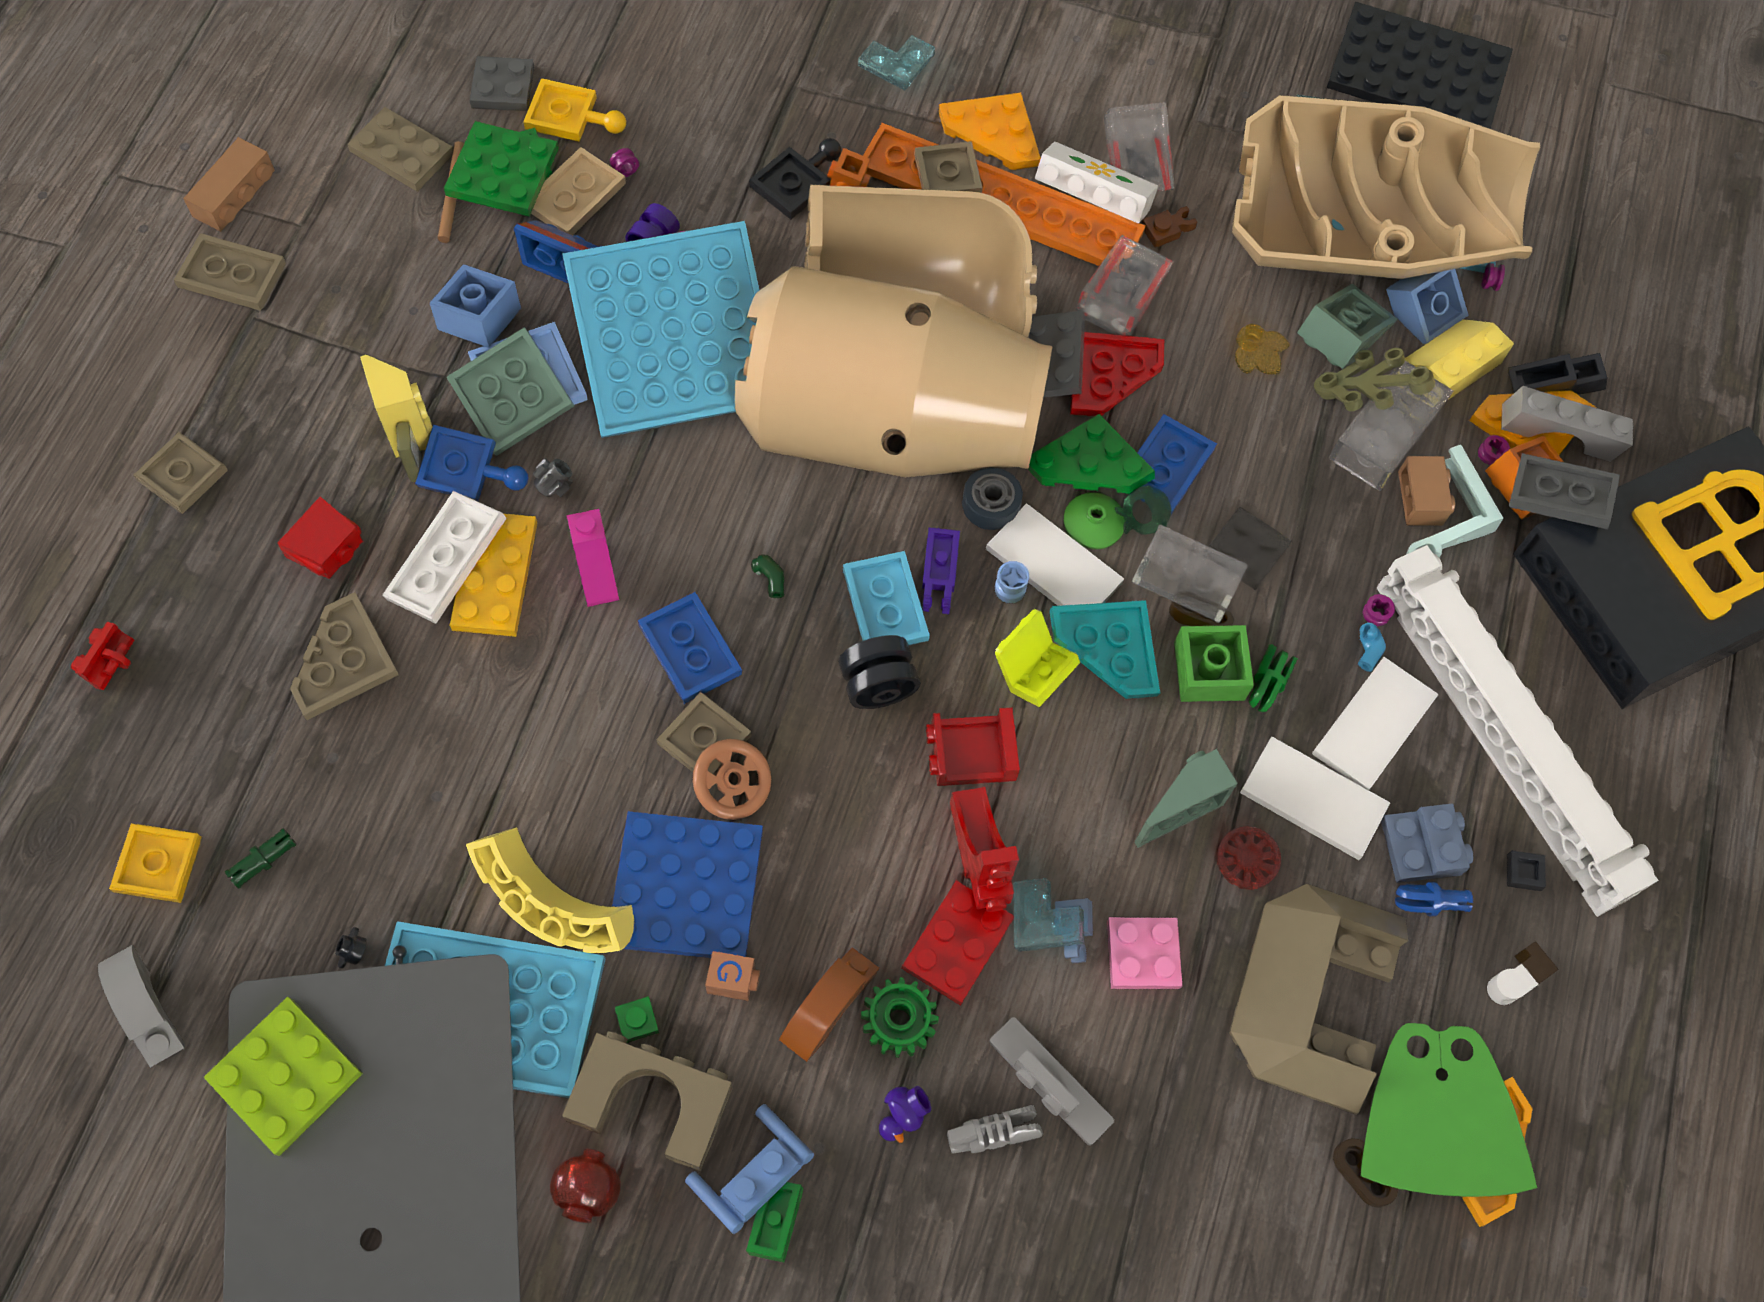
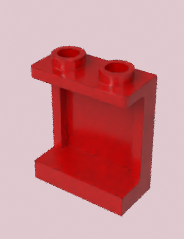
(973, 749)

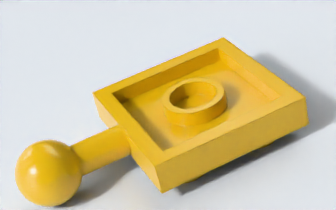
(566, 109)

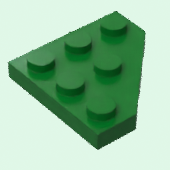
(1091, 459)

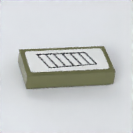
(408, 450)

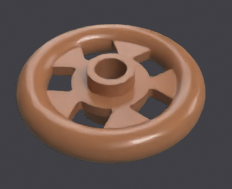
(705, 780)

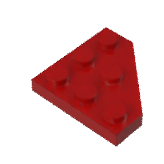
(1114, 370)

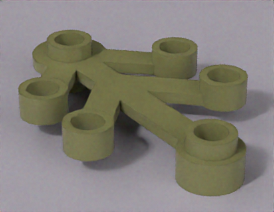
(1334, 385)

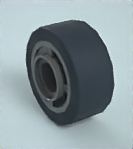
(997, 484)

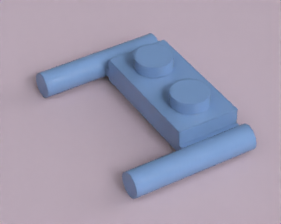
(759, 1178)

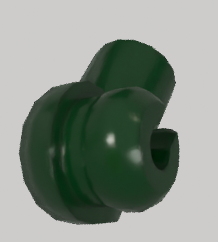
(766, 565)

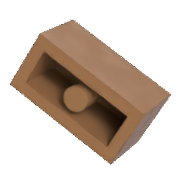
(1426, 490)

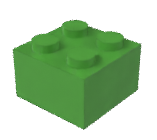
(1213, 663)

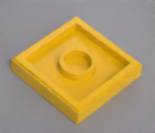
(155, 863)

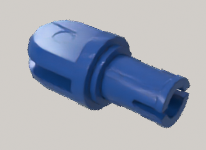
(1432, 899)

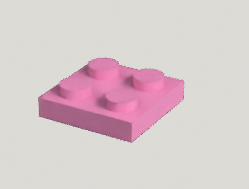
(1144, 953)

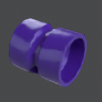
(652, 223)

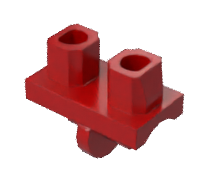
(104, 656)

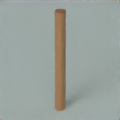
(449, 202)

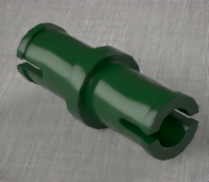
(260, 858)

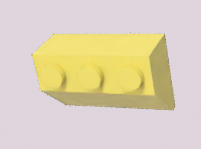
(1463, 353)
(397, 401)

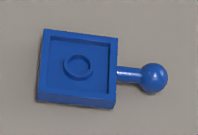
(462, 463)

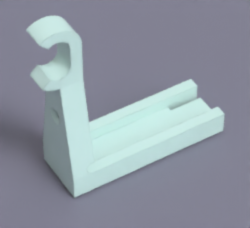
(1477, 499)

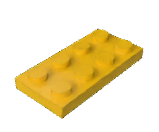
(496, 586)

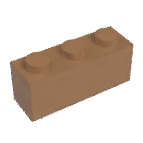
(229, 184)

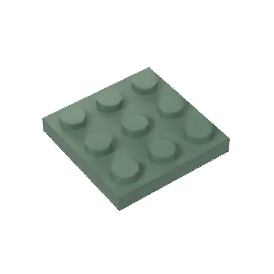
(510, 391)

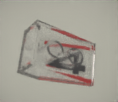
(1141, 142)
(1123, 287)

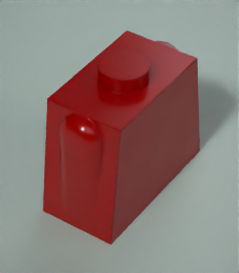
(321, 539)

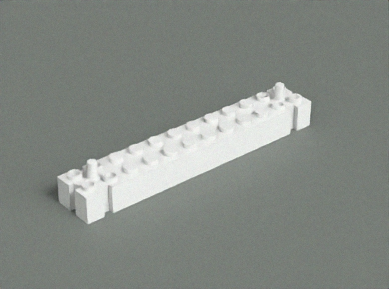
(1516, 733)

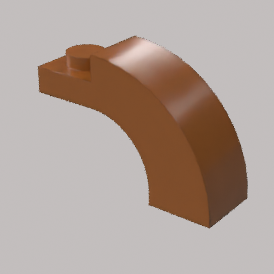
(827, 1003)

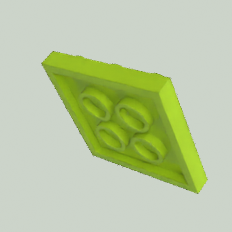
(283, 1076)

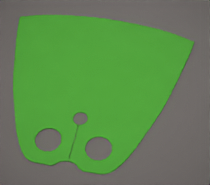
(1446, 1133)

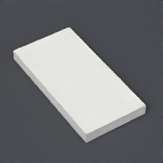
(444, 557)
(1054, 560)
(1375, 724)
(1315, 798)

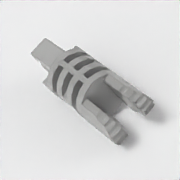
(994, 1131)

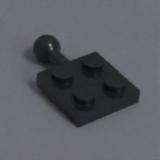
(788, 177)

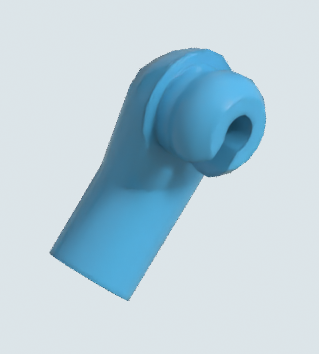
(1373, 646)

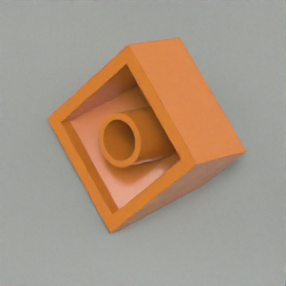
(1505, 468)

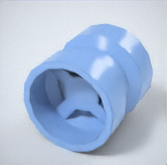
(1013, 574)

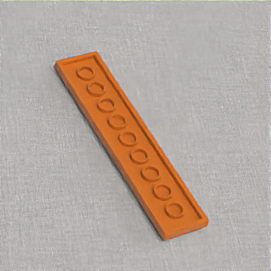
(1046, 213)

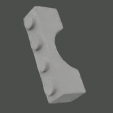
(1537, 412)

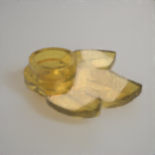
(1262, 352)

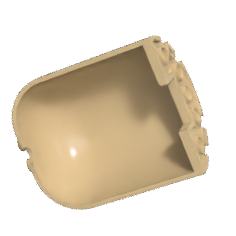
(927, 241)

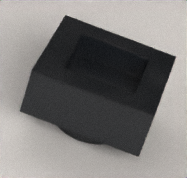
(1526, 870)

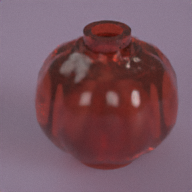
(585, 1186)

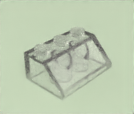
(1190, 573)

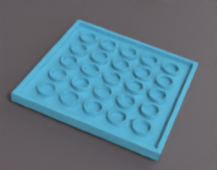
(664, 325)

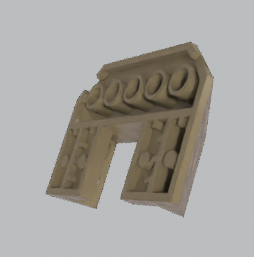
(1285, 984)

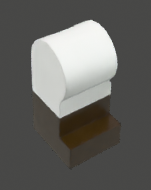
(1514, 983)

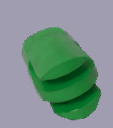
(1271, 679)

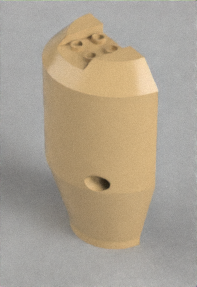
(1400, 179)
(847, 370)

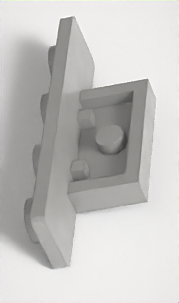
(1056, 1086)

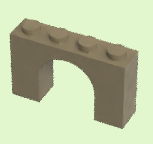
(615, 1063)

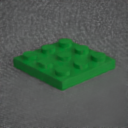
(501, 168)

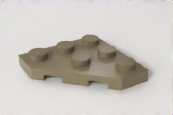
(341, 659)

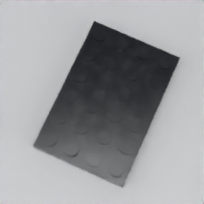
(1419, 64)

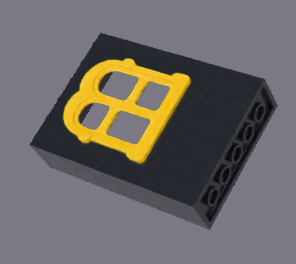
(1635, 593)

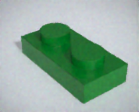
(775, 1224)

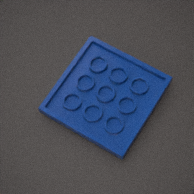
(688, 883)

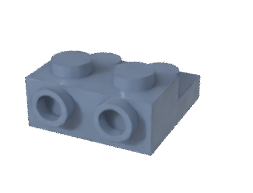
(1427, 843)

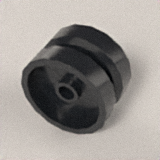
(879, 672)

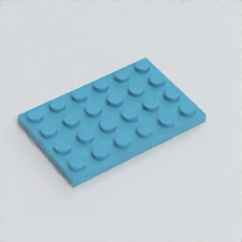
(549, 999)

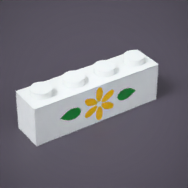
(1096, 182)

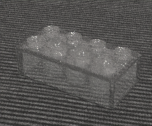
(1383, 438)

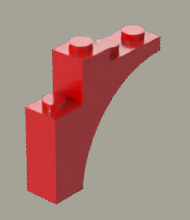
(982, 851)

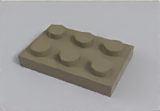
(400, 149)
(230, 271)

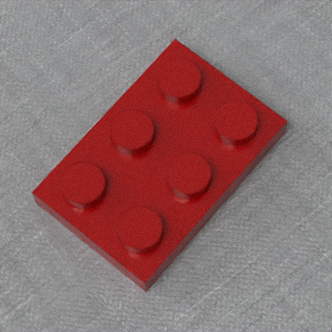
(957, 944)

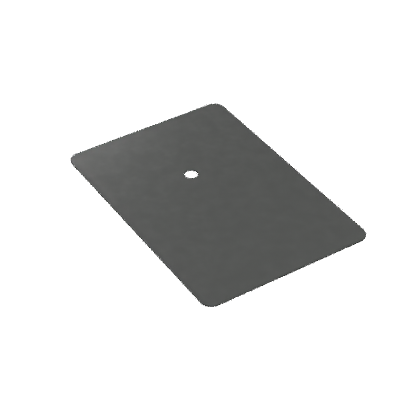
(405, 1150)

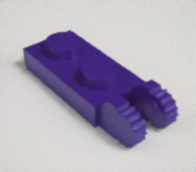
(940, 566)

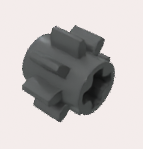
(552, 477)

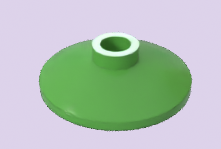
(1091, 531)

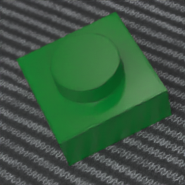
(637, 1019)

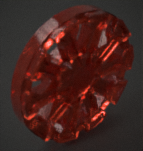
(1248, 858)

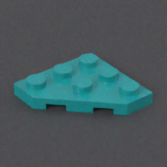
(1111, 643)

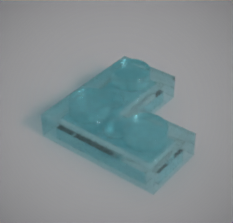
(897, 67)
(1037, 924)

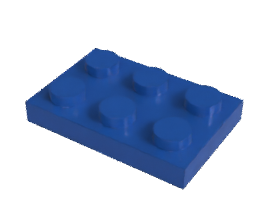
(1176, 457)
(689, 647)

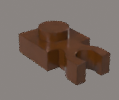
(1166, 227)

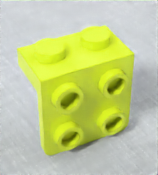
(1032, 661)

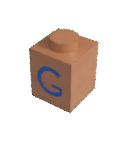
(732, 976)

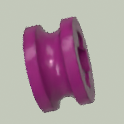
(624, 162)
(1493, 276)
(1485, 448)
(1380, 601)

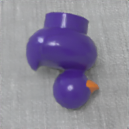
(907, 1112)

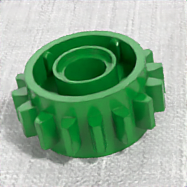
(894, 1036)

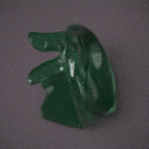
(1158, 504)

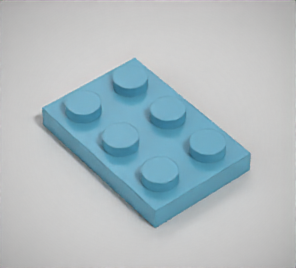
(886, 598)

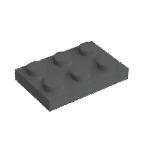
(1066, 337)
(1564, 491)

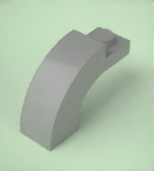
(137, 1006)

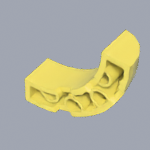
(541, 904)

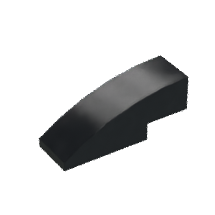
(1561, 373)

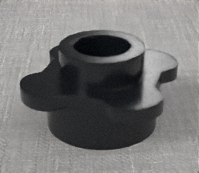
(350, 948)

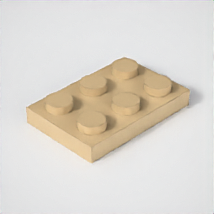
(577, 191)

